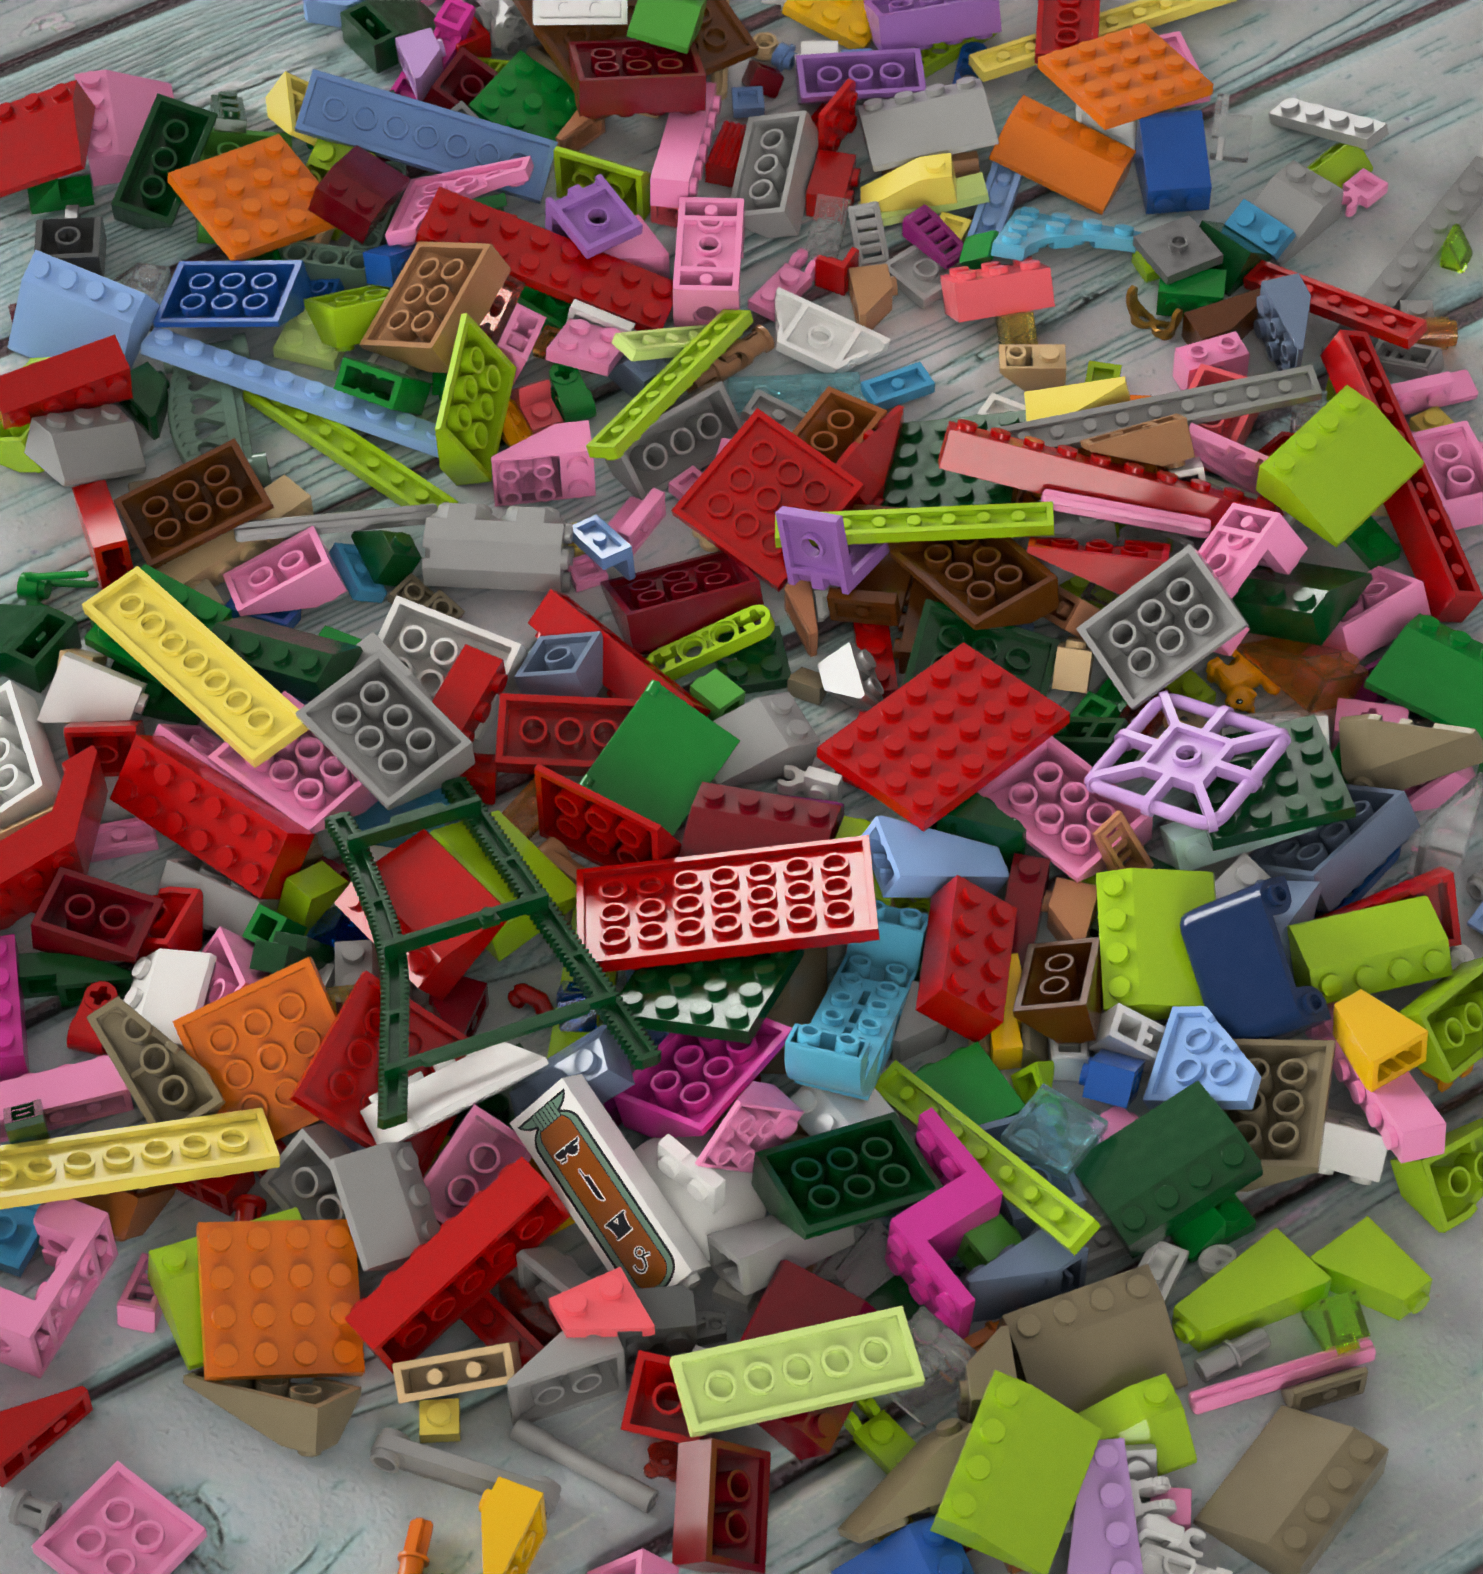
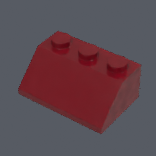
(721, 1507)

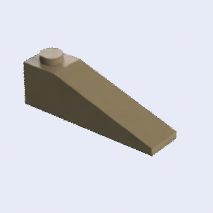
(1402, 753)
(154, 1069)
(286, 1412)
(912, 1485)

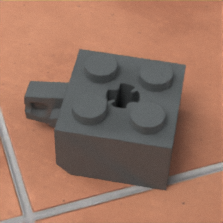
(74, 239)
(676, 1325)

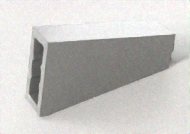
(752, 1251)

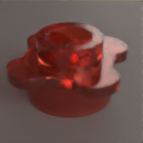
(657, 1453)

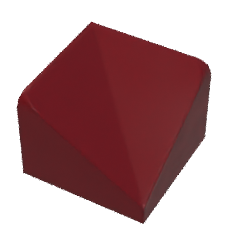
(763, 75)

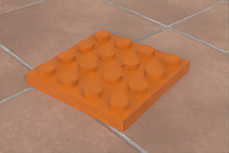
(1125, 76)
(251, 198)
(262, 1042)
(278, 1299)

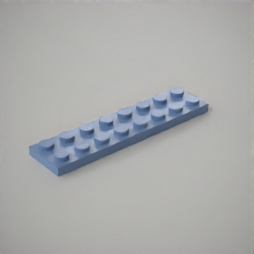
(418, 131)

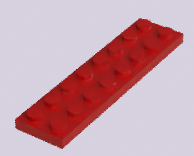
(552, 261)

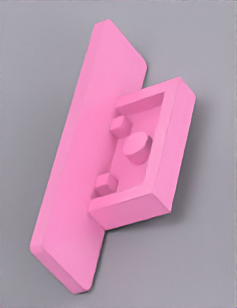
(1434, 391)

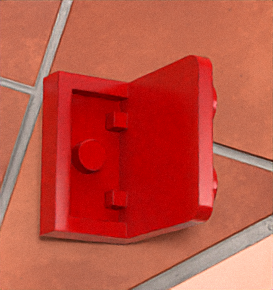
(836, 117)

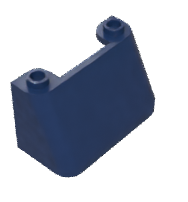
(1245, 966)

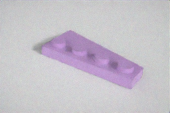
(1104, 1516)

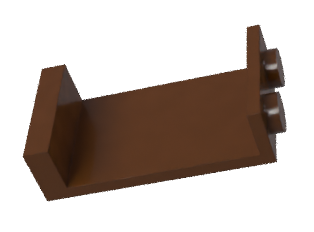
(878, 597)

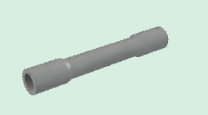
(622, 1485)

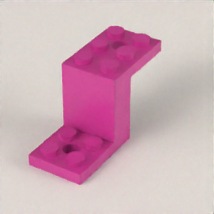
(934, 1227)

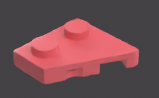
(601, 1308)

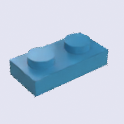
(1260, 229)
(898, 386)
(356, 574)

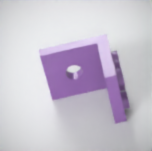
(592, 217)
(830, 561)

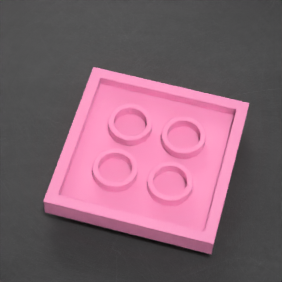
(120, 1529)

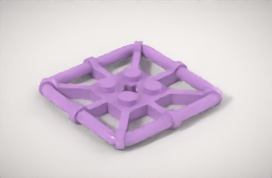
(1178, 742)

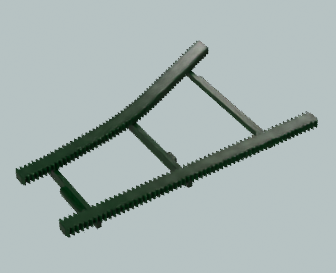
(393, 945)

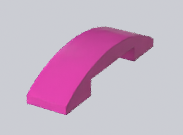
(452, 27)

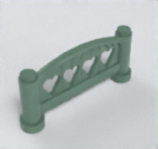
(227, 413)

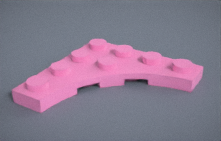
(466, 182)

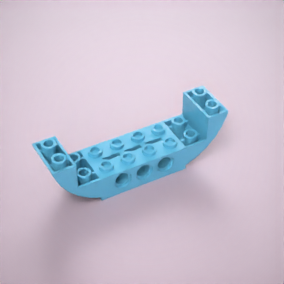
(861, 1010)

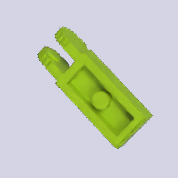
(880, 1436)

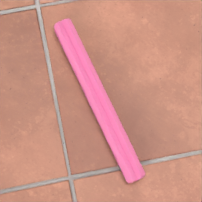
(1127, 513)
(1278, 1377)

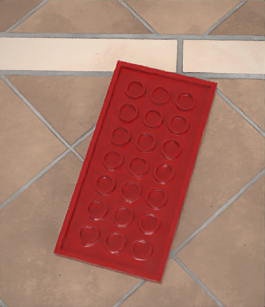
(728, 904)

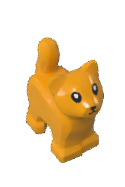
(1238, 681)

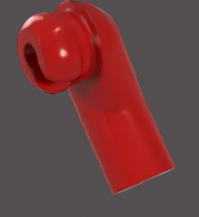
(529, 995)

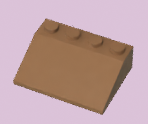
(427, 302)

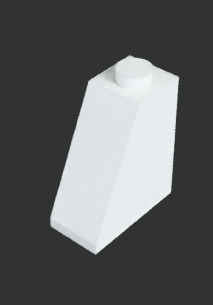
(91, 693)

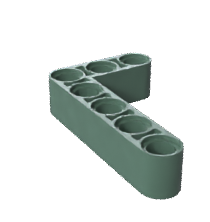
(341, 262)

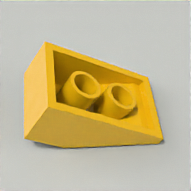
(511, 1527)

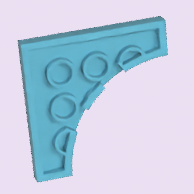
(1031, 230)

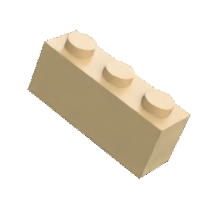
(456, 1372)

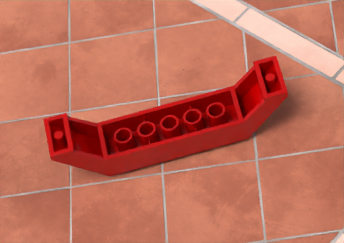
(54, 840)

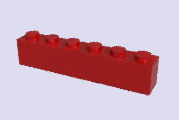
(624, 669)

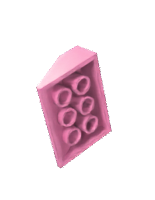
(119, 117)
(299, 780)
(1057, 809)

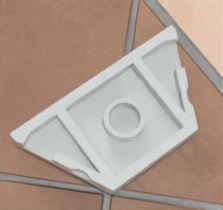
(821, 336)

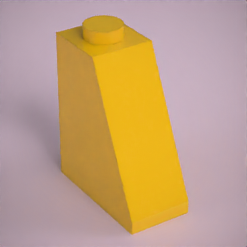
(1377, 1039)

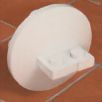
(700, 1196)

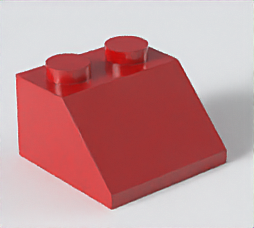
(109, 738)
(654, 1402)

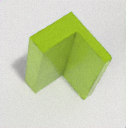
(1340, 163)

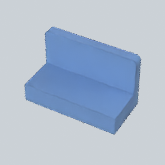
(604, 545)

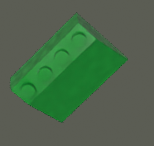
(1433, 673)

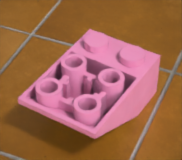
(545, 466)
(756, 1122)

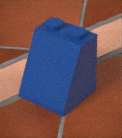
(1173, 162)

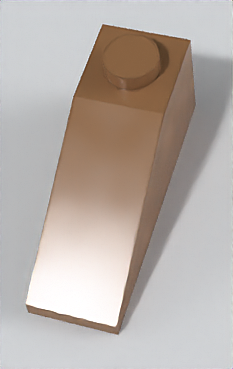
(1155, 442)

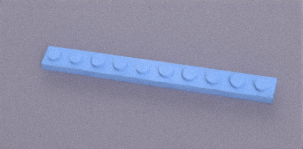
(290, 390)

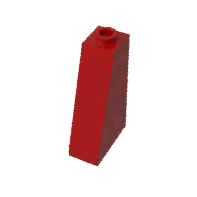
(103, 531)

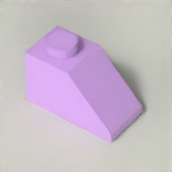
(420, 59)

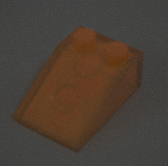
(1307, 672)

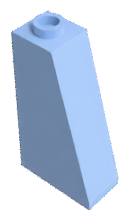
(922, 862)

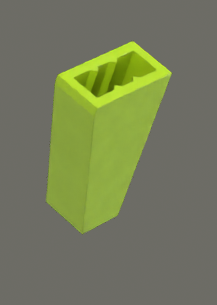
(1250, 1292)

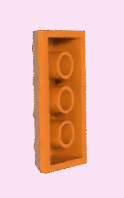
(1062, 154)

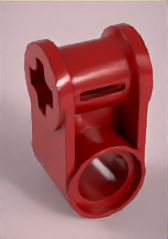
(80, 1032)

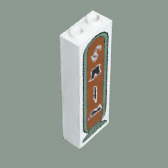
(608, 1188)

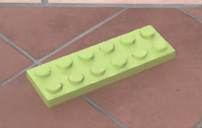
(796, 1371)

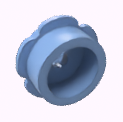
(784, 57)

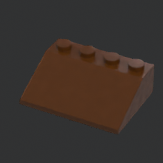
(193, 504)
(982, 579)

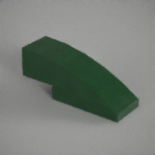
(287, 950)
(67, 976)

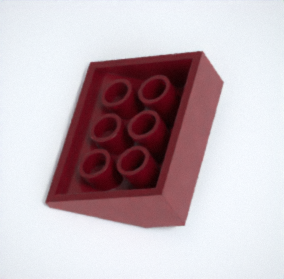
(635, 78)
(680, 599)
(742, 819)
(793, 1302)

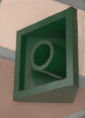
(1238, 253)

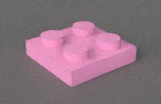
(585, 347)

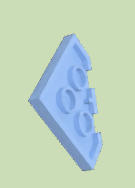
(1201, 1050)

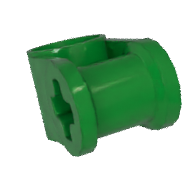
(571, 394)

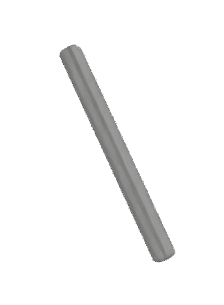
(335, 522)

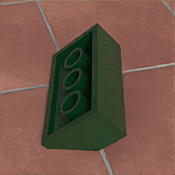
(169, 141)
(288, 657)

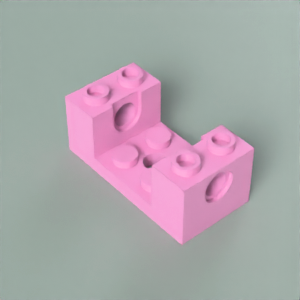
(707, 258)
(1243, 541)
(81, 1249)

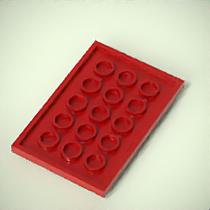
(943, 736)

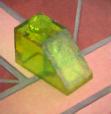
(1337, 1322)

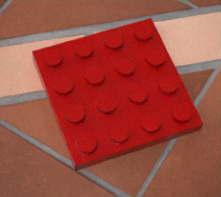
(750, 481)
(348, 1067)

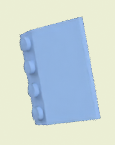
(72, 307)

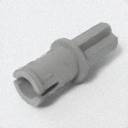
(1231, 1354)

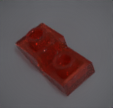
(532, 1317)

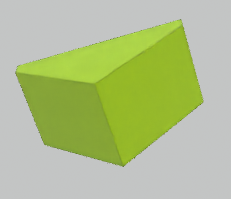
(310, 894)

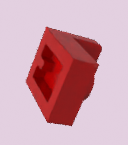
(483, 777)

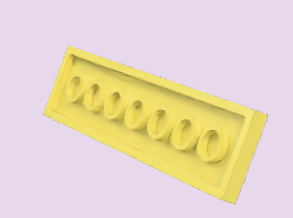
(196, 666)
(136, 1157)

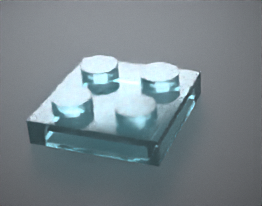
(1054, 1132)

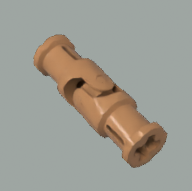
(737, 357)

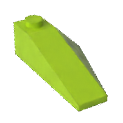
(1448, 1184)
(1147, 1415)

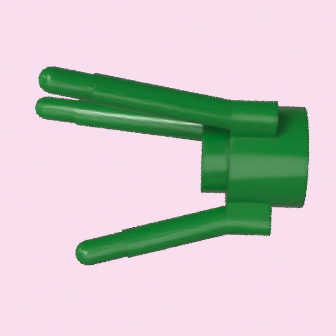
(38, 586)

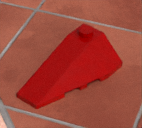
(873, 458)
(1101, 562)
(178, 922)

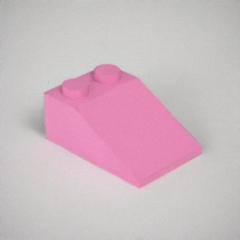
(1456, 470)
(286, 577)

